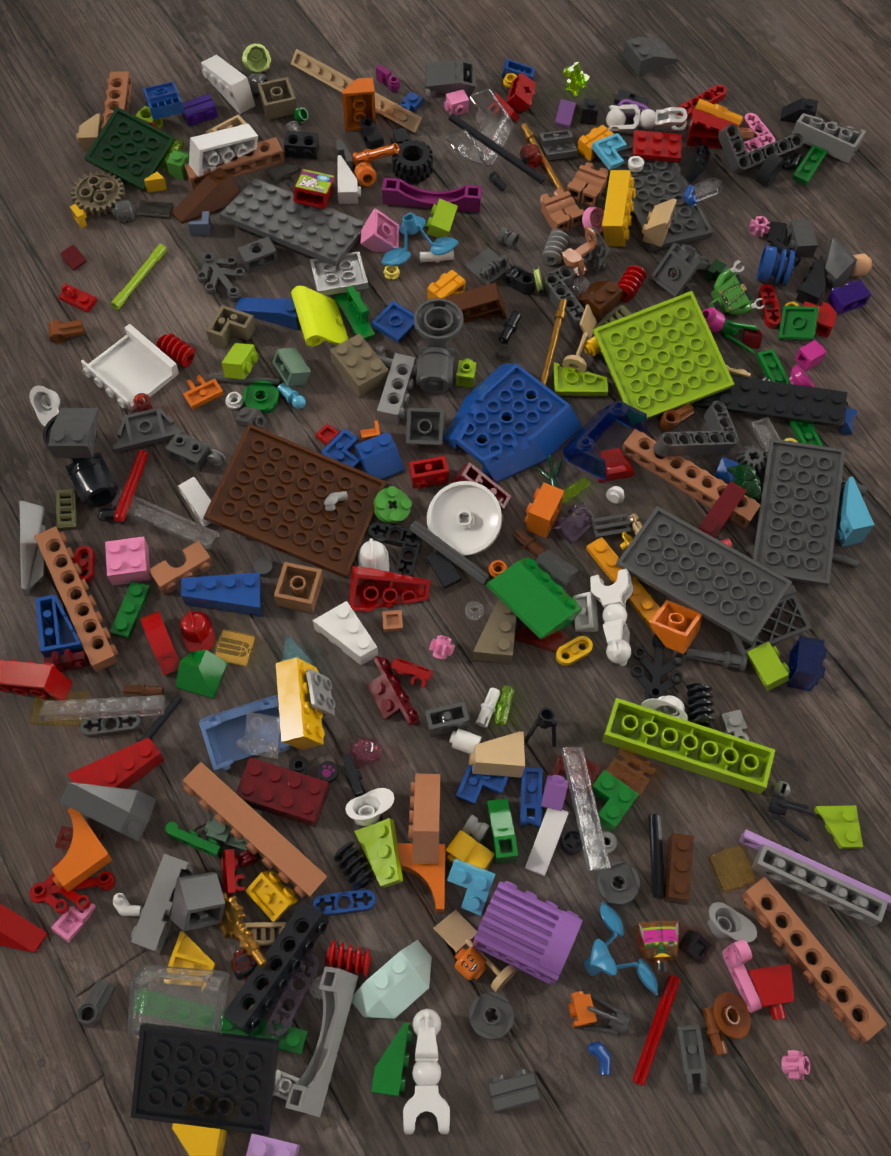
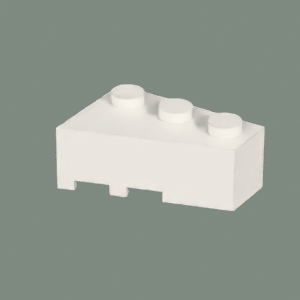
(347, 632)

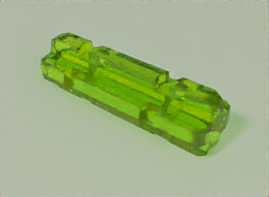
(575, 488)

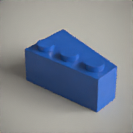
(55, 628)

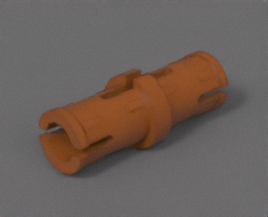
(716, 1035)

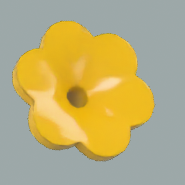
(627, 540)

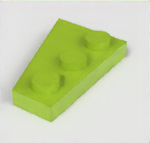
(575, 383)
(382, 851)

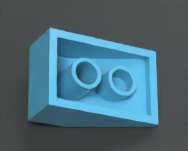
(853, 516)

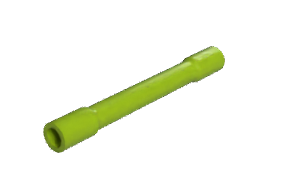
(122, 296)

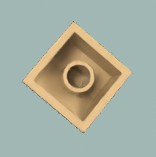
(658, 222)

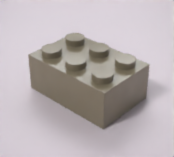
(359, 365)

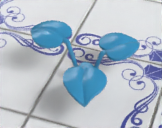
(411, 225)
(602, 960)

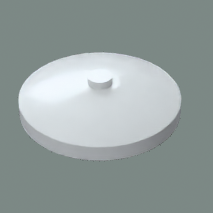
(465, 517)

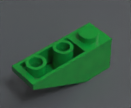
(502, 831)
(389, 1069)

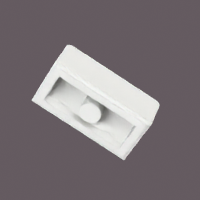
(587, 619)

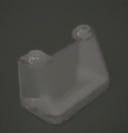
(177, 998)

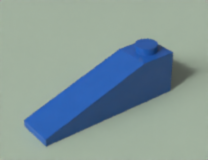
(272, 310)

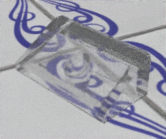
(707, 188)

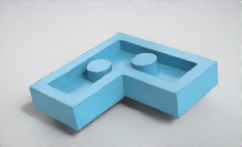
(608, 148)
(475, 880)

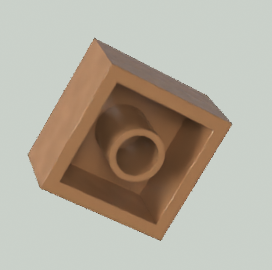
(298, 587)

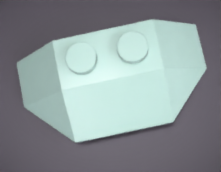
(395, 984)

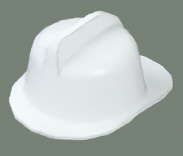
(45, 403)
(373, 555)
(667, 704)
(369, 806)

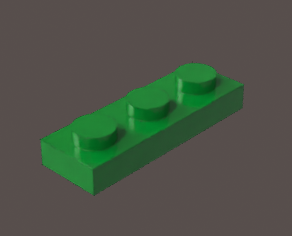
(809, 165)
(130, 610)

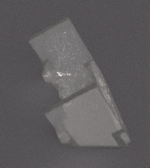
(493, 123)

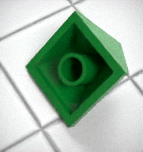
(201, 673)

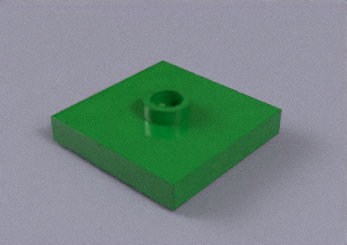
(798, 323)

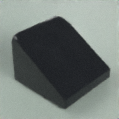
(776, 230)
(694, 945)

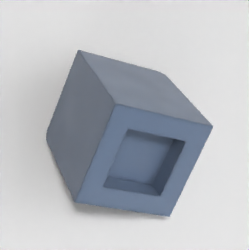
(201, 228)

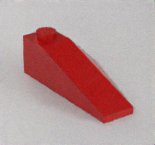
(379, 588)

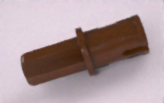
(528, 542)
(144, 690)

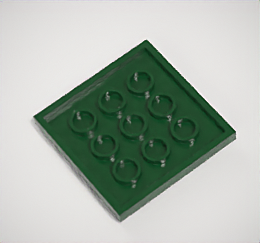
(129, 148)

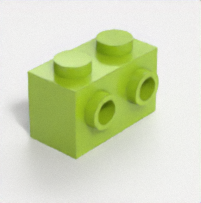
(442, 219)
(239, 361)
(768, 665)

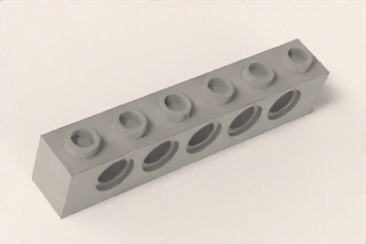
(819, 885)

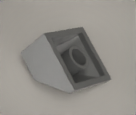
(837, 264)

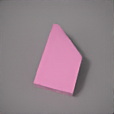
(71, 922)

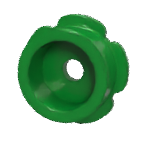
(301, 114)

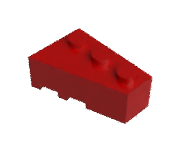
(705, 129)

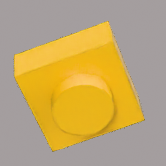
(79, 215)

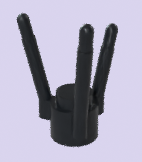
(544, 720)
(779, 807)

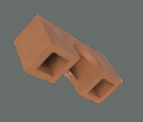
(169, 578)

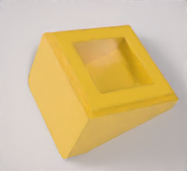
(155, 183)

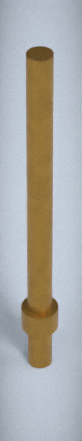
(530, 137)
(559, 317)

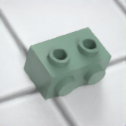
(291, 367)

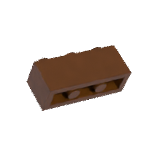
(679, 868)

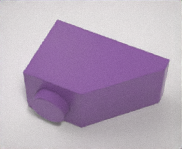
(554, 792)

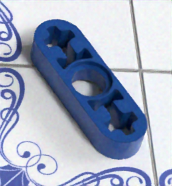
(359, 896)

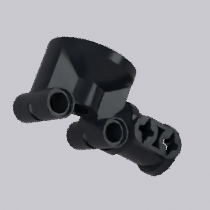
(88, 475)

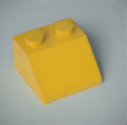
(201, 1140)

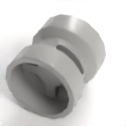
(477, 829)

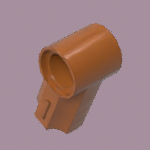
(60, 331)
(672, 418)

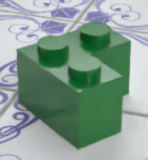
(617, 799)

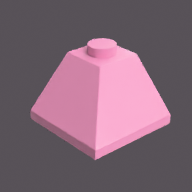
(380, 233)

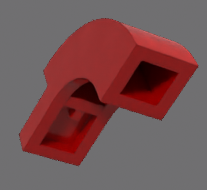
(160, 642)

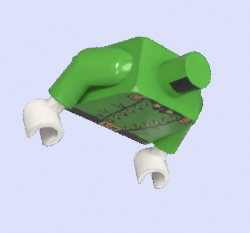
(731, 294)

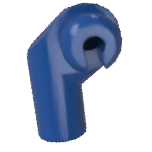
(603, 1055)

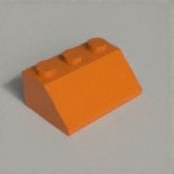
(358, 103)

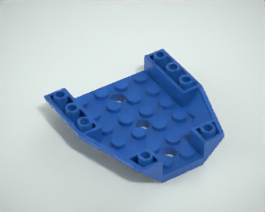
(532, 434)

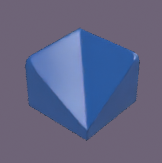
(849, 416)
(722, 472)

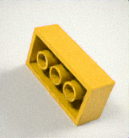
(618, 208)
(298, 719)

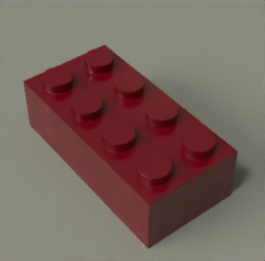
(283, 792)

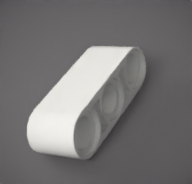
(196, 498)

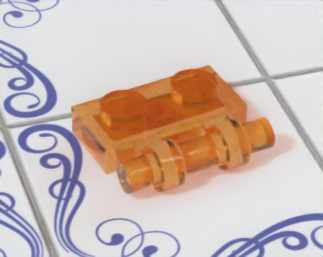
(629, 776)

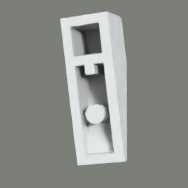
(347, 184)

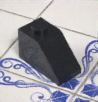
(590, 111)
(793, 111)

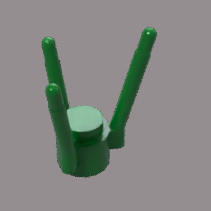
(731, 328)

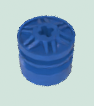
(775, 265)

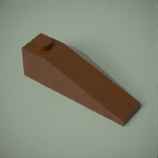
(211, 194)

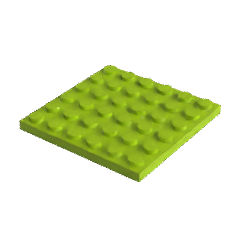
(663, 356)

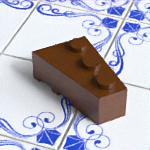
(480, 303)

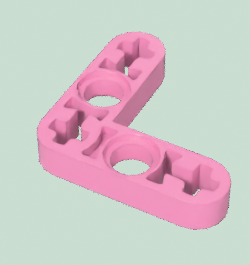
(760, 139)
(735, 957)

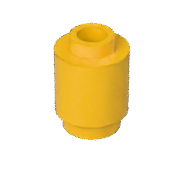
(591, 347)

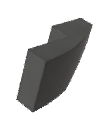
(345, 153)

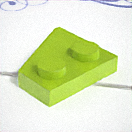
(842, 824)

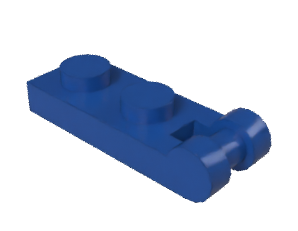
(531, 796)

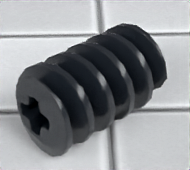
(699, 704)
(353, 867)

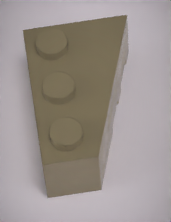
(497, 637)

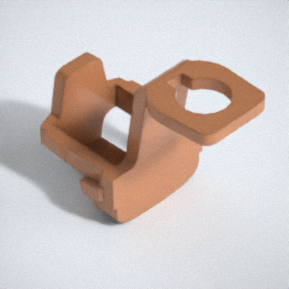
(574, 257)

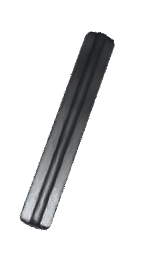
(656, 855)

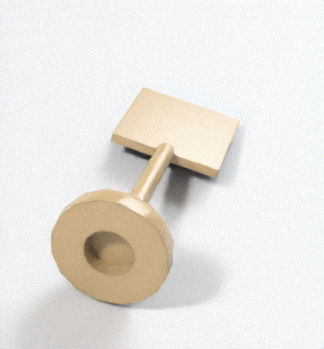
(587, 325)
(459, 932)

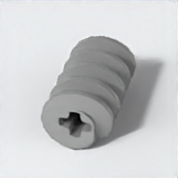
(555, 245)

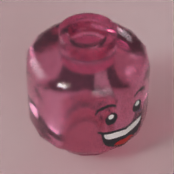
(366, 751)

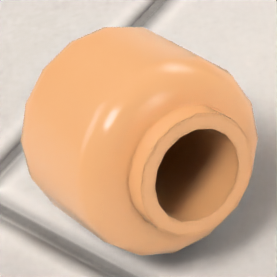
(862, 265)

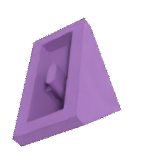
(566, 113)

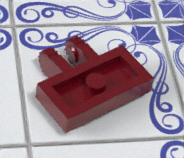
(69, 660)

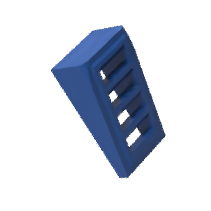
(516, 68)

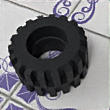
(413, 161)

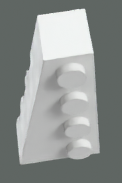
(229, 83)
(220, 147)

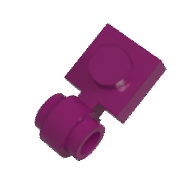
(384, 76)

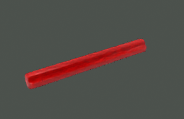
(131, 485)
(656, 1030)

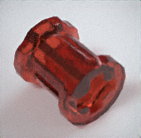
(140, 403)

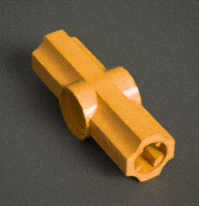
(718, 111)

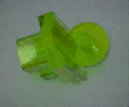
(577, 78)

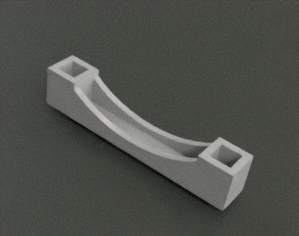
(311, 1089)

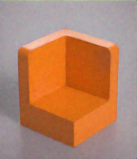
(367, 434)

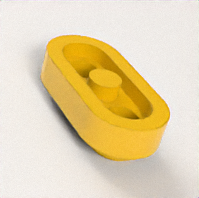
(572, 650)

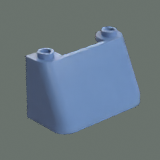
(225, 728)

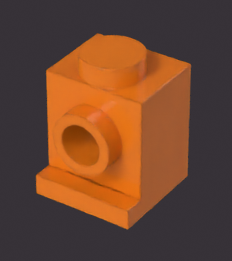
(579, 1010)

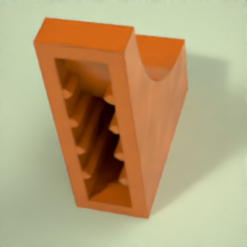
(83, 857)
(431, 874)

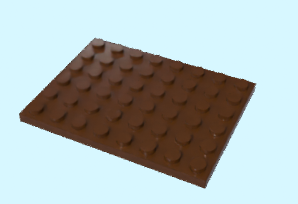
(278, 497)

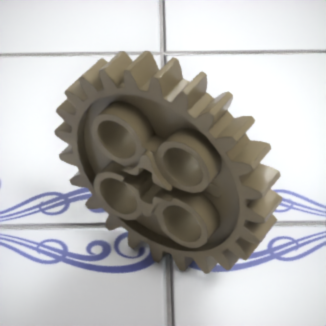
(97, 192)

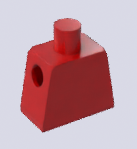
(774, 988)

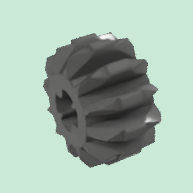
(752, 457)

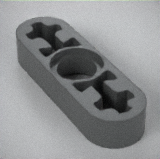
(96, 732)

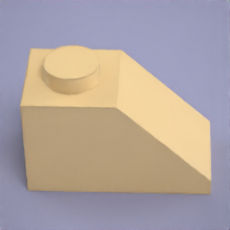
(89, 131)

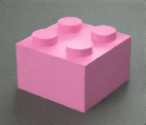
(127, 561)

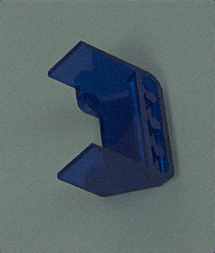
(580, 448)

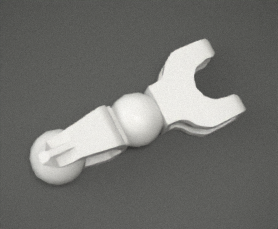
(647, 119)
(614, 614)
(426, 1075)

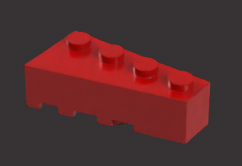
(33, 678)

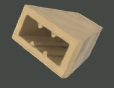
(499, 756)

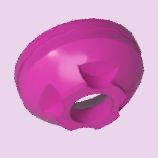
(799, 377)

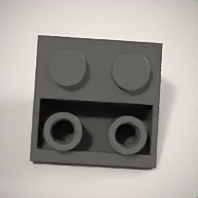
(197, 902)

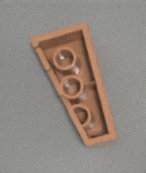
(425, 818)

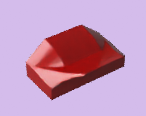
(617, 465)

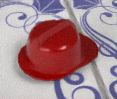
(197, 631)

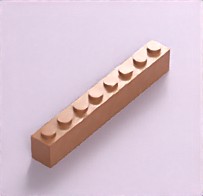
(254, 830)

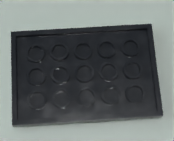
(205, 1078)

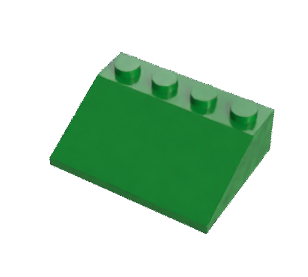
(535, 598)

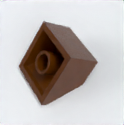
(601, 297)

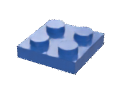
(394, 322)

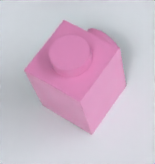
(457, 102)

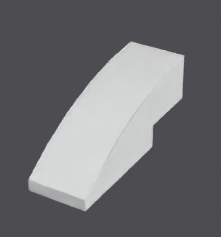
(546, 841)

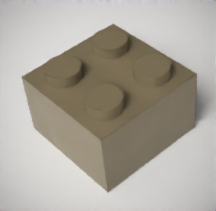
(277, 98)

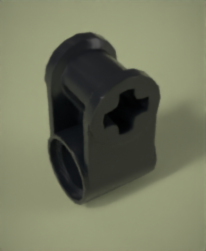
(370, 133)
(520, 280)

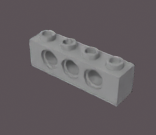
(397, 389)

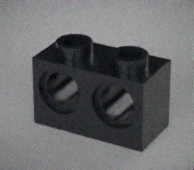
(301, 144)

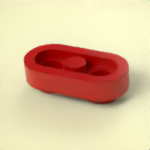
(87, 564)

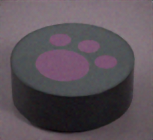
(328, 771)

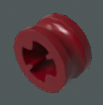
(247, 858)

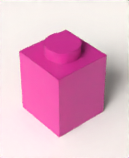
(810, 355)

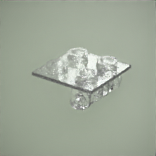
(261, 735)

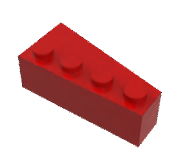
(122, 767)

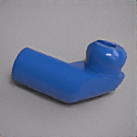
(689, 197)

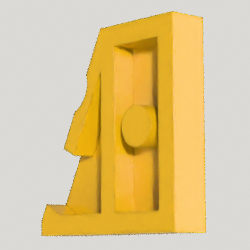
(189, 955)

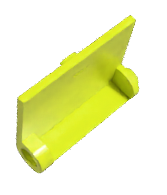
(318, 317)

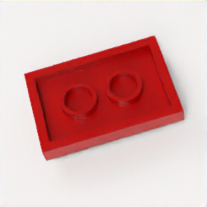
(657, 146)

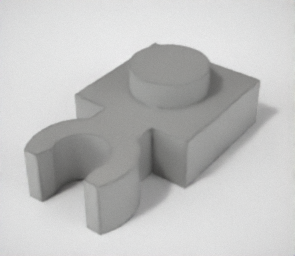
(734, 724)

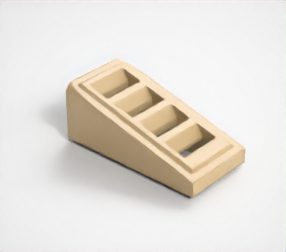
(262, 926)

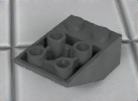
(451, 76)

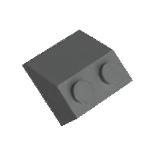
(425, 426)

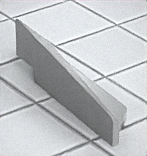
(32, 561)

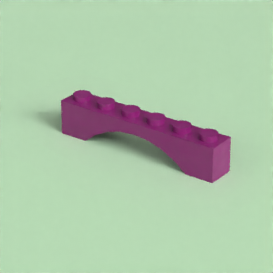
(401, 193)

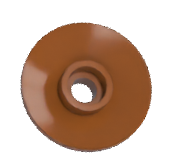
(732, 1015)

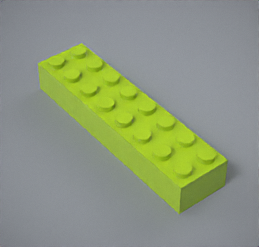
(689, 746)

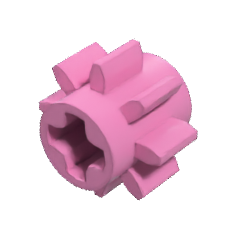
(759, 226)
(442, 647)
(795, 1065)

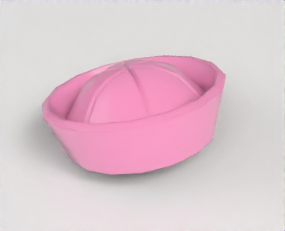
(592, 218)

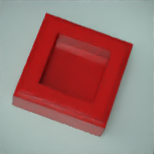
(326, 434)

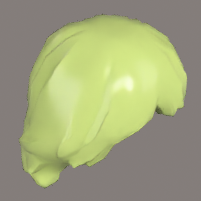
(256, 58)

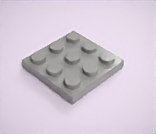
(336, 279)

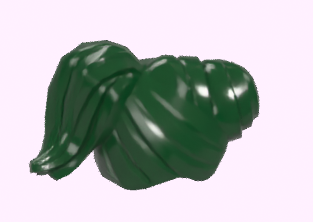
(746, 478)

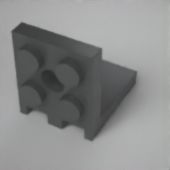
(686, 263)

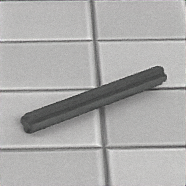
(449, 552)

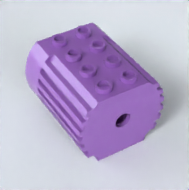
(527, 932)

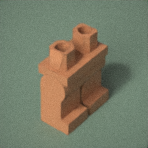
(588, 184)
(561, 210)

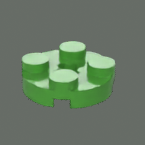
(395, 496)

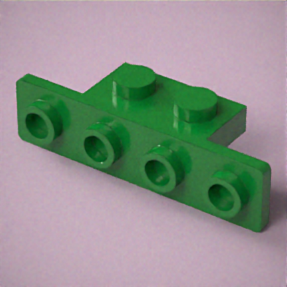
(355, 312)

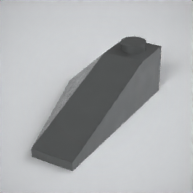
(115, 807)

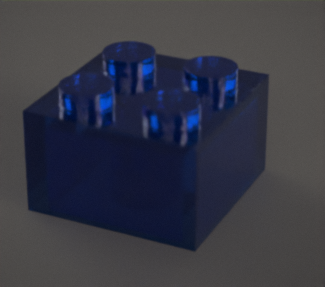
(806, 663)

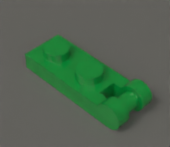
(193, 840)

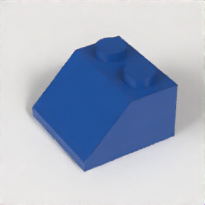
(379, 457)

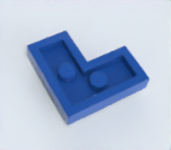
(339, 449)
(473, 783)

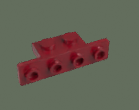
(389, 694)

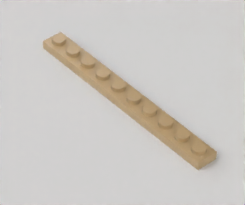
(340, 82)

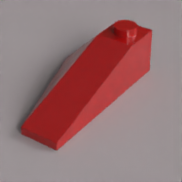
(19, 932)

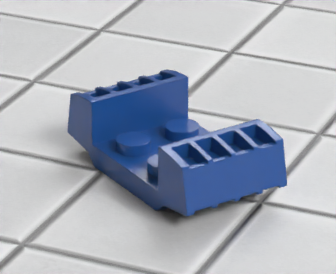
(163, 100)

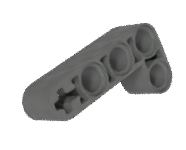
(557, 287)

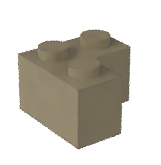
(230, 323)

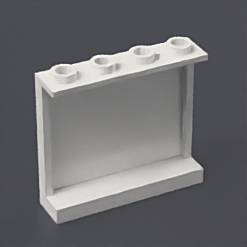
(131, 368)

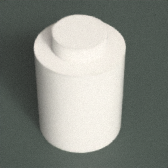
(464, 741)

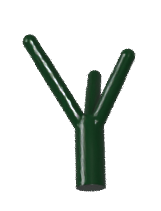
(553, 478)

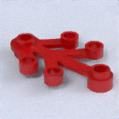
(50, 889)

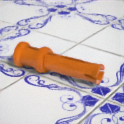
(371, 155)

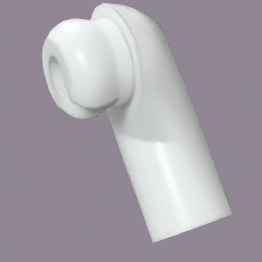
(123, 906)

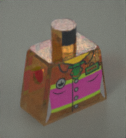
(658, 942)

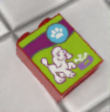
(313, 189)

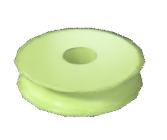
(538, 279)

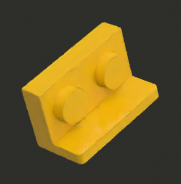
(271, 894)

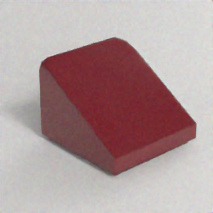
(73, 257)
(752, 338)

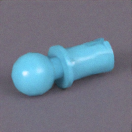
(292, 396)

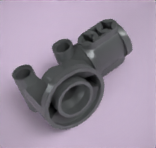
(437, 322)

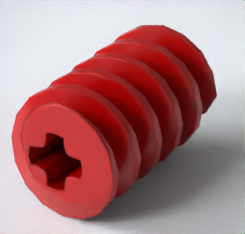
(631, 282)
(176, 349)
(349, 958)

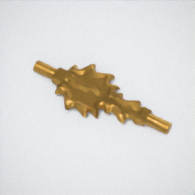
(234, 927)

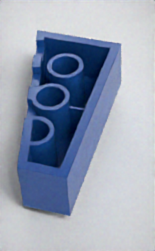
(225, 592)

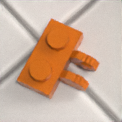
(202, 394)

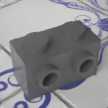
(188, 451)

